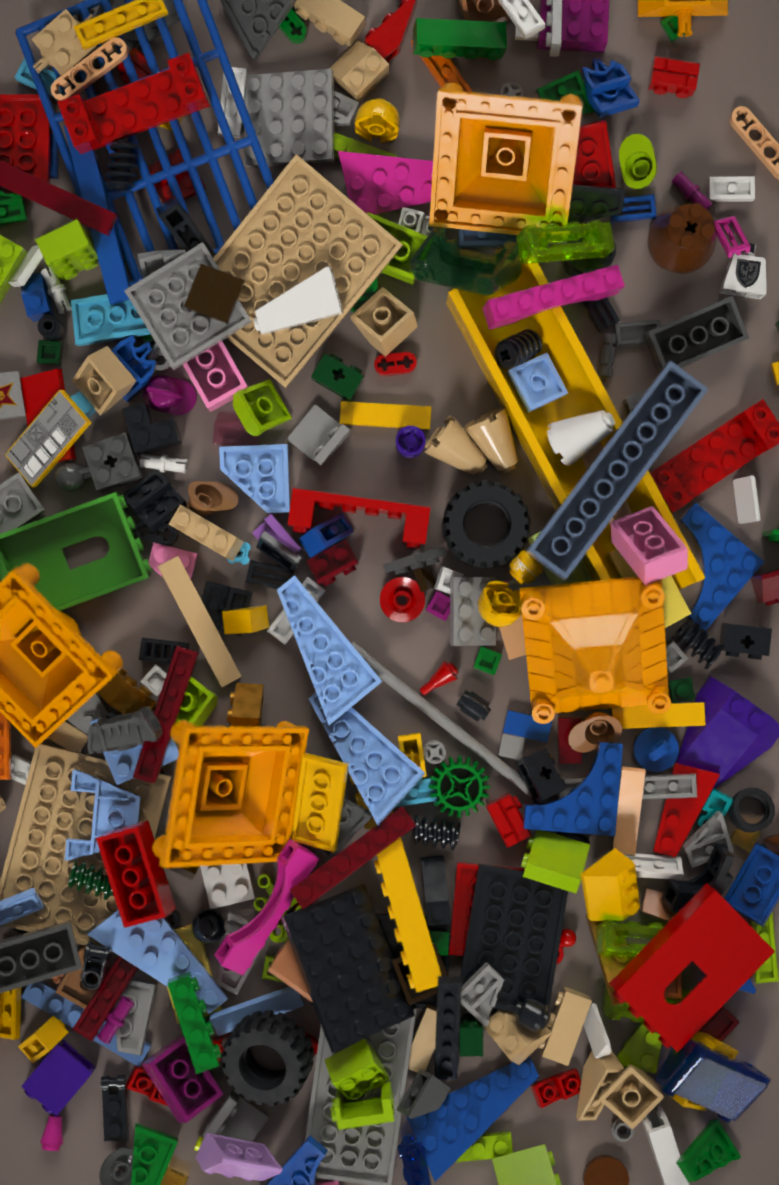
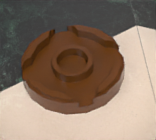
(605, 1171)

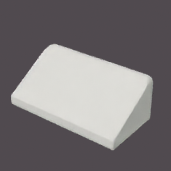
(746, 500)
(596, 1033)

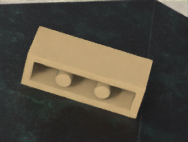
(332, 17)
(206, 533)
(565, 1025)

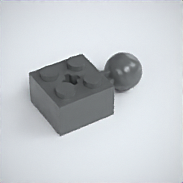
(98, 455)

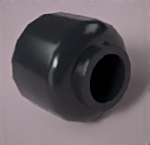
(532, 1014)

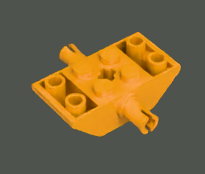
(683, 10)

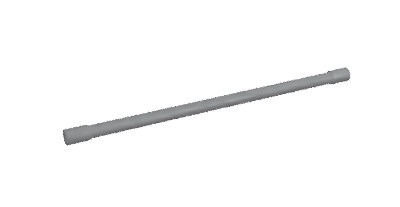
(445, 722)

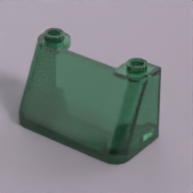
(447, 265)

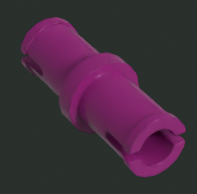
(690, 190)
(115, 1019)

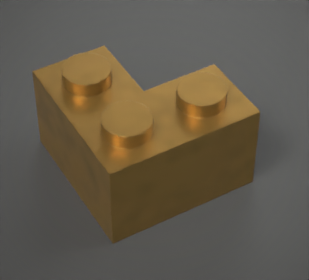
(125, 694)
(247, 705)

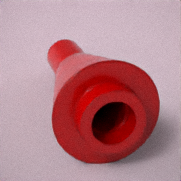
(445, 674)

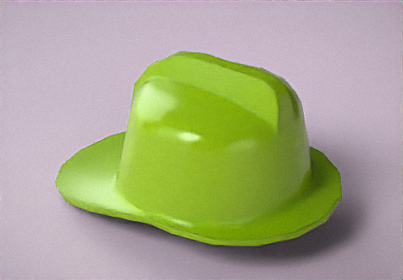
(637, 161)

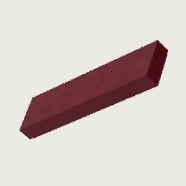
(105, 998)

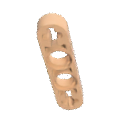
(91, 73)
(756, 146)

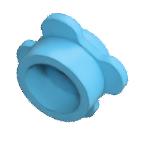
(243, 557)

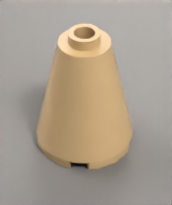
(494, 439)
(456, 448)

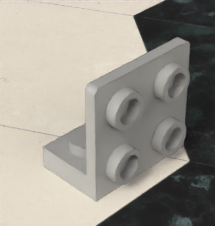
(318, 435)
(237, 1119)

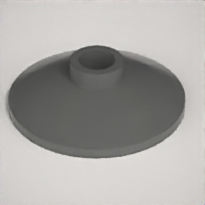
(108, 1174)

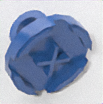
(655, 749)

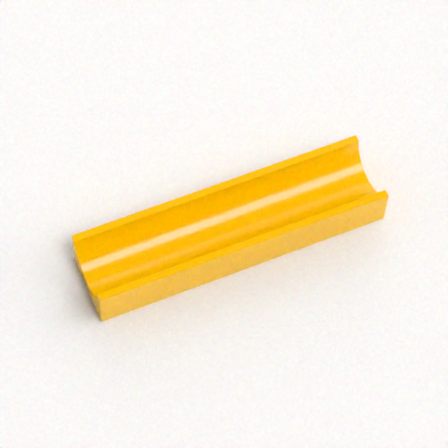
(584, 396)

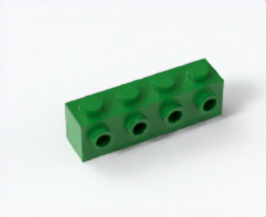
(459, 38)
(195, 1028)

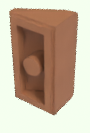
(655, 906)

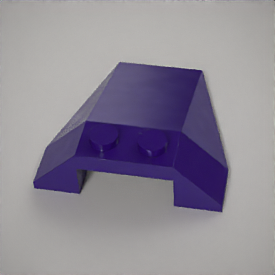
(733, 732)

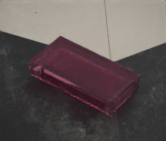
(233, 434)

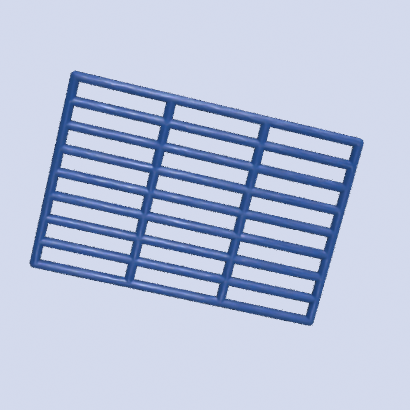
(168, 171)

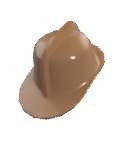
(210, 497)
(595, 729)

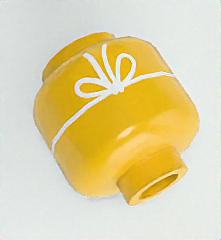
(525, 568)

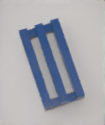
(641, 216)

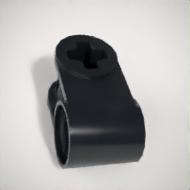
(95, 961)

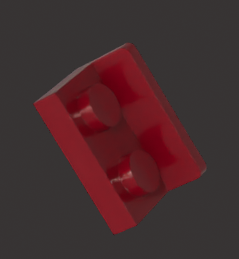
(332, 563)

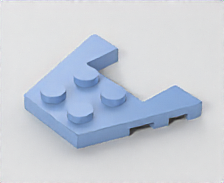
(112, 810)

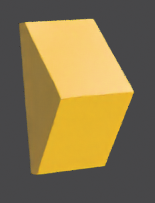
(245, 620)
(412, 747)

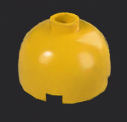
(378, 120)
(499, 604)

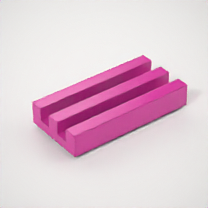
(739, 233)

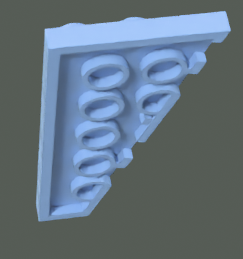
(333, 663)
(374, 763)
(159, 953)

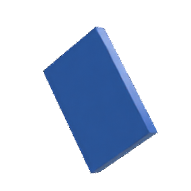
(756, 885)

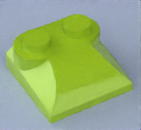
(260, 408)
(197, 704)

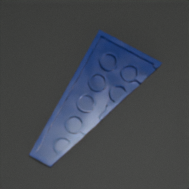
(469, 1114)

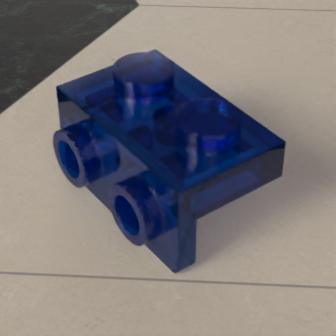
(414, 1161)

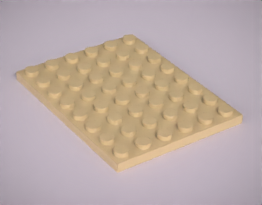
(285, 240)
(38, 842)

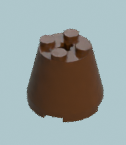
(672, 240)

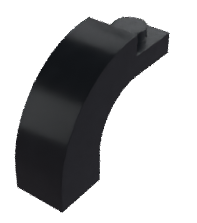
(715, 874)

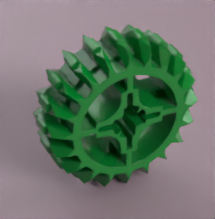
(471, 803)

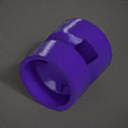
(410, 442)

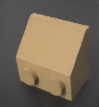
(359, 70)
(384, 321)
(103, 380)
(512, 1038)
(632, 1095)

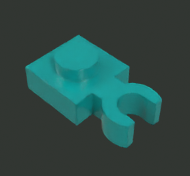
(715, 802)

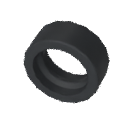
(763, 798)

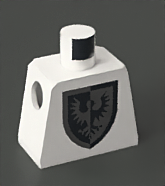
(745, 275)

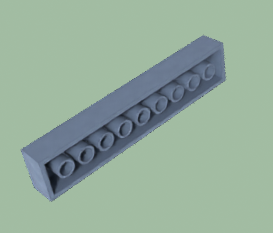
(616, 470)

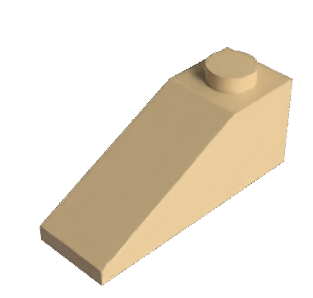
(596, 1078)

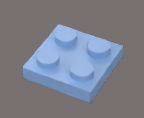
(537, 382)

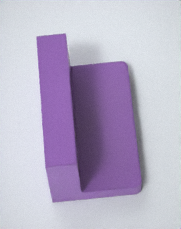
(274, 528)

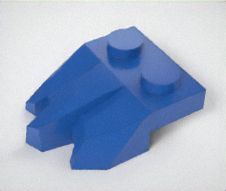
(609, 88)
(135, 362)

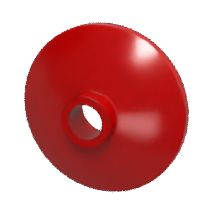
(397, 611)

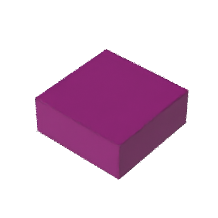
(439, 606)

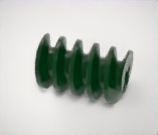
(90, 879)

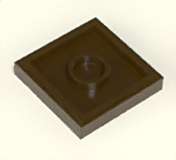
(214, 293)

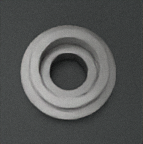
(621, 1136)

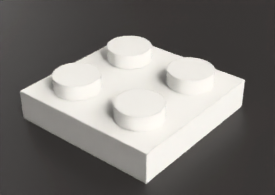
(227, 884)

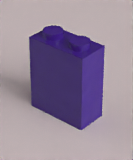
(58, 1077)

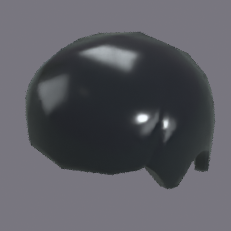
(208, 926)

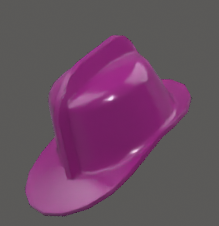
(169, 395)

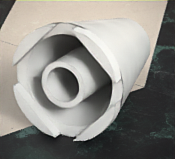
(579, 434)

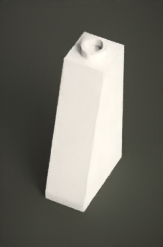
(305, 303)
(663, 1146)

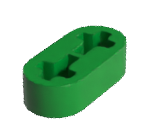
(287, 30)

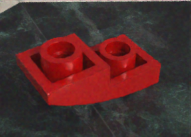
(141, 1082)
(556, 1087)

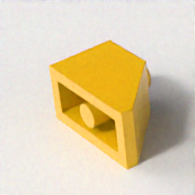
(43, 1039)

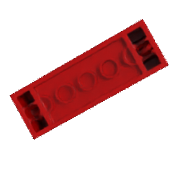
(134, 106)
(717, 455)
(304, 506)

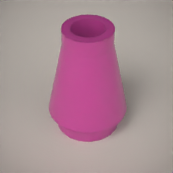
(52, 1134)

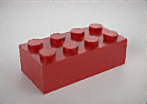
(136, 874)

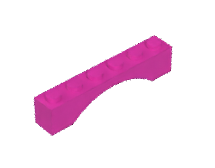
(525, 303)
(243, 945)

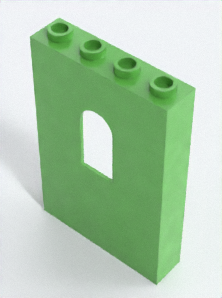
(42, 545)

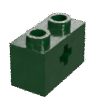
(344, 387)
(470, 1036)

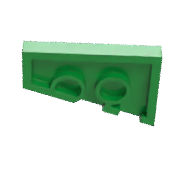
(707, 1152)

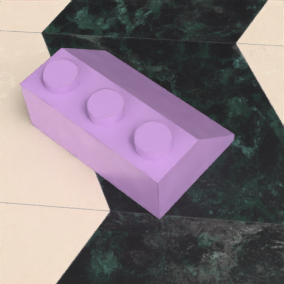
(236, 1158)

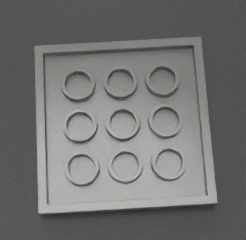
(291, 116)
(161, 304)

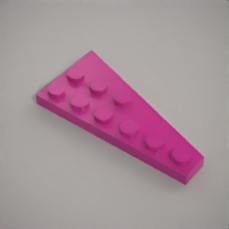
(385, 182)

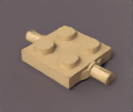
(60, 44)

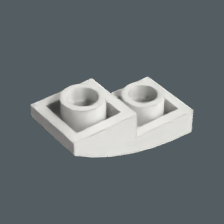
(415, 221)

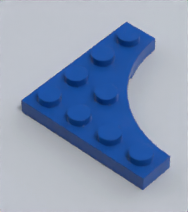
(725, 562)
(590, 805)
(301, 1165)

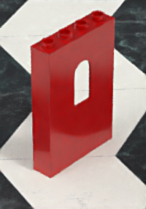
(712, 938)

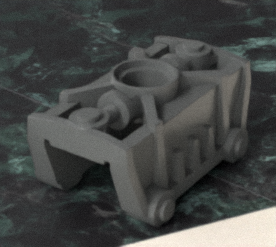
(123, 731)

